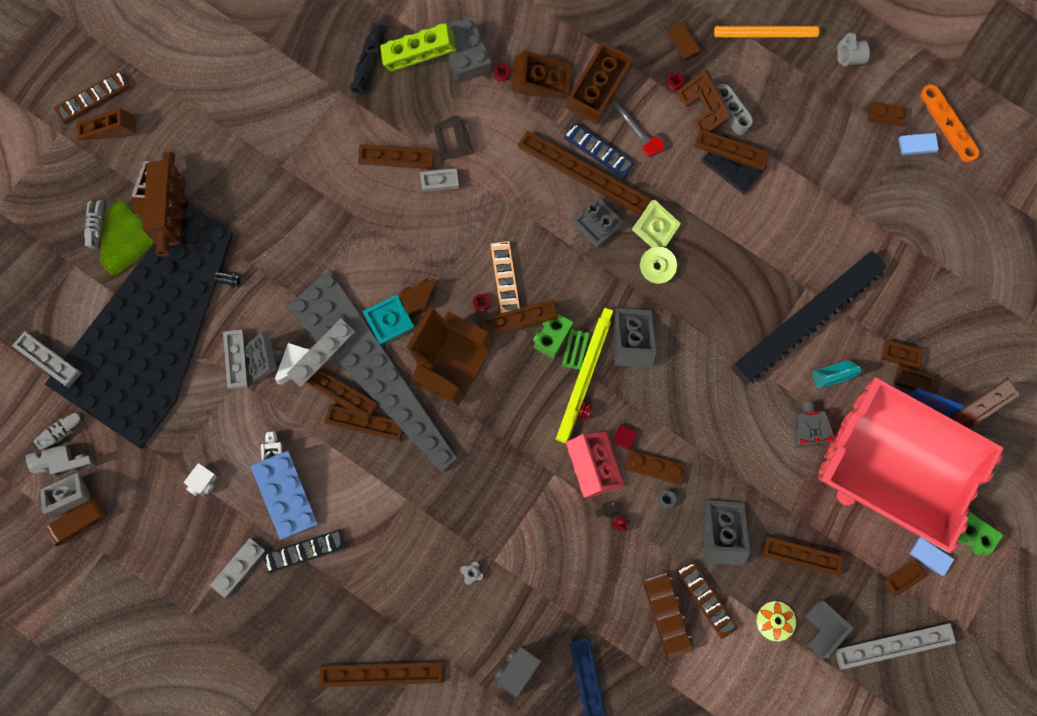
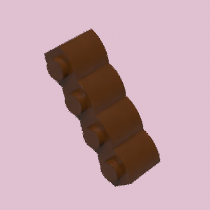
(667, 616)

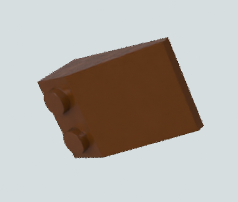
(541, 76)

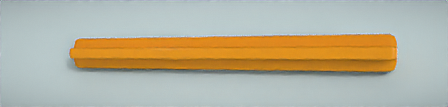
(766, 31)

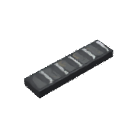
(304, 551)

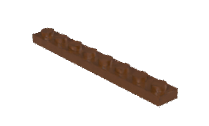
(584, 173)

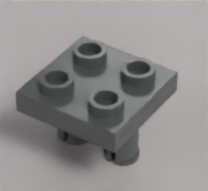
(597, 222)

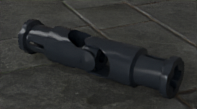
(364, 67)

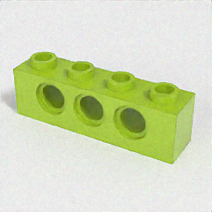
(395, 59)

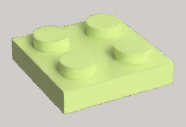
(656, 225)

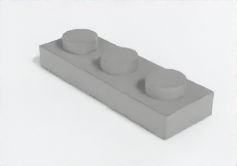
(235, 359)
(237, 568)

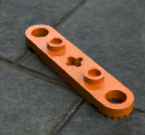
(956, 133)

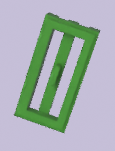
(579, 334)

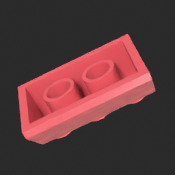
(594, 464)

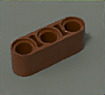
(75, 522)

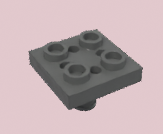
(262, 357)

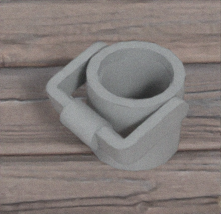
(851, 51)

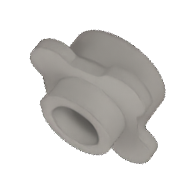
(474, 567)

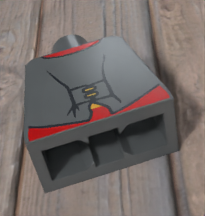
(812, 427)

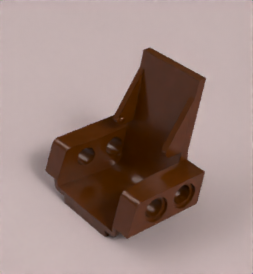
(448, 354)

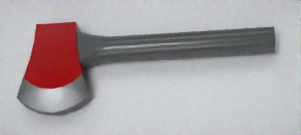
(650, 146)

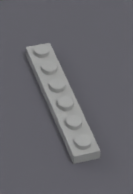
(895, 646)

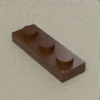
(654, 467)

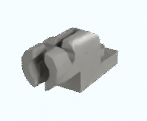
(58, 462)

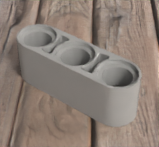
(740, 113)

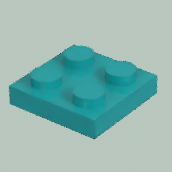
(388, 320)

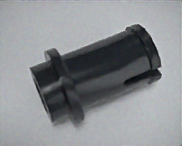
(227, 279)

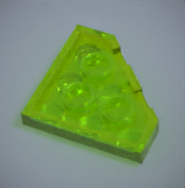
(121, 239)

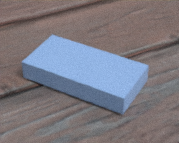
(918, 144)
(931, 556)

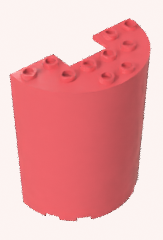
(909, 463)

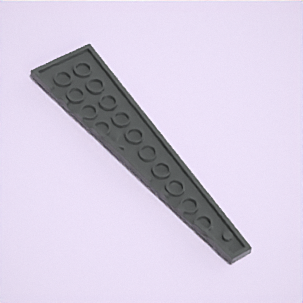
(369, 365)

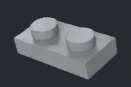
(439, 180)

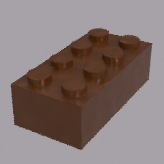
(599, 82)

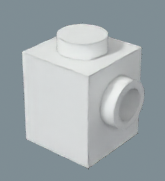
(200, 481)

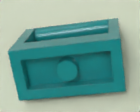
(836, 374)

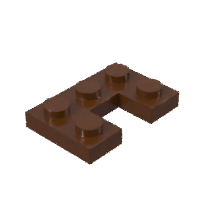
(704, 88)

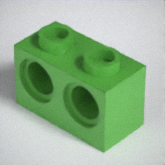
(556, 336)
(978, 530)

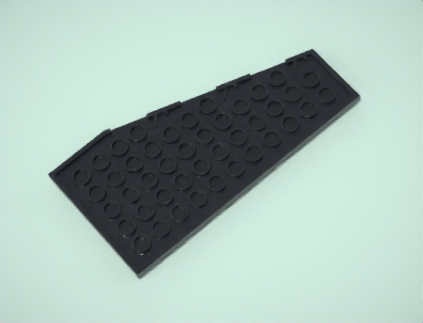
(147, 333)

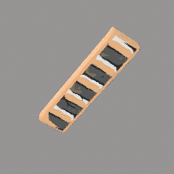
(504, 276)

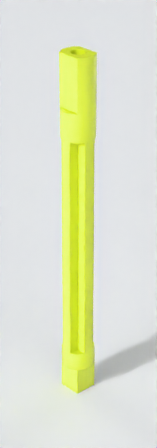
(584, 377)

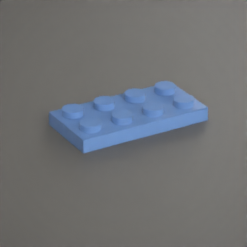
(283, 494)

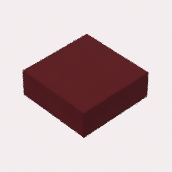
(624, 437)

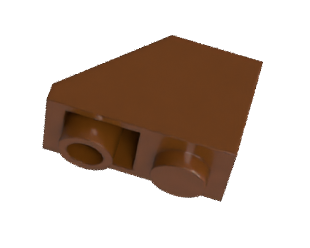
(417, 299)

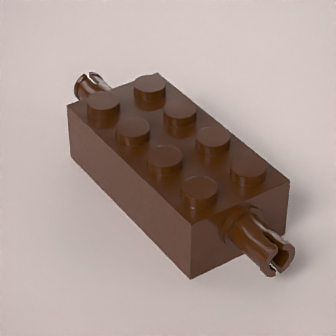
(164, 203)

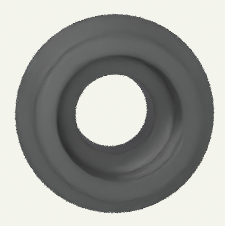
(667, 493)

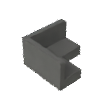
(831, 628)

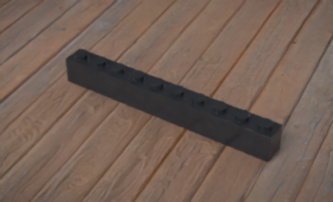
(808, 317)

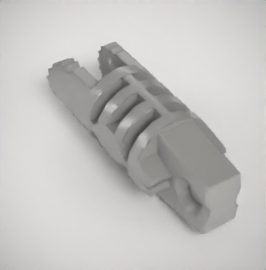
(94, 223)
(57, 431)

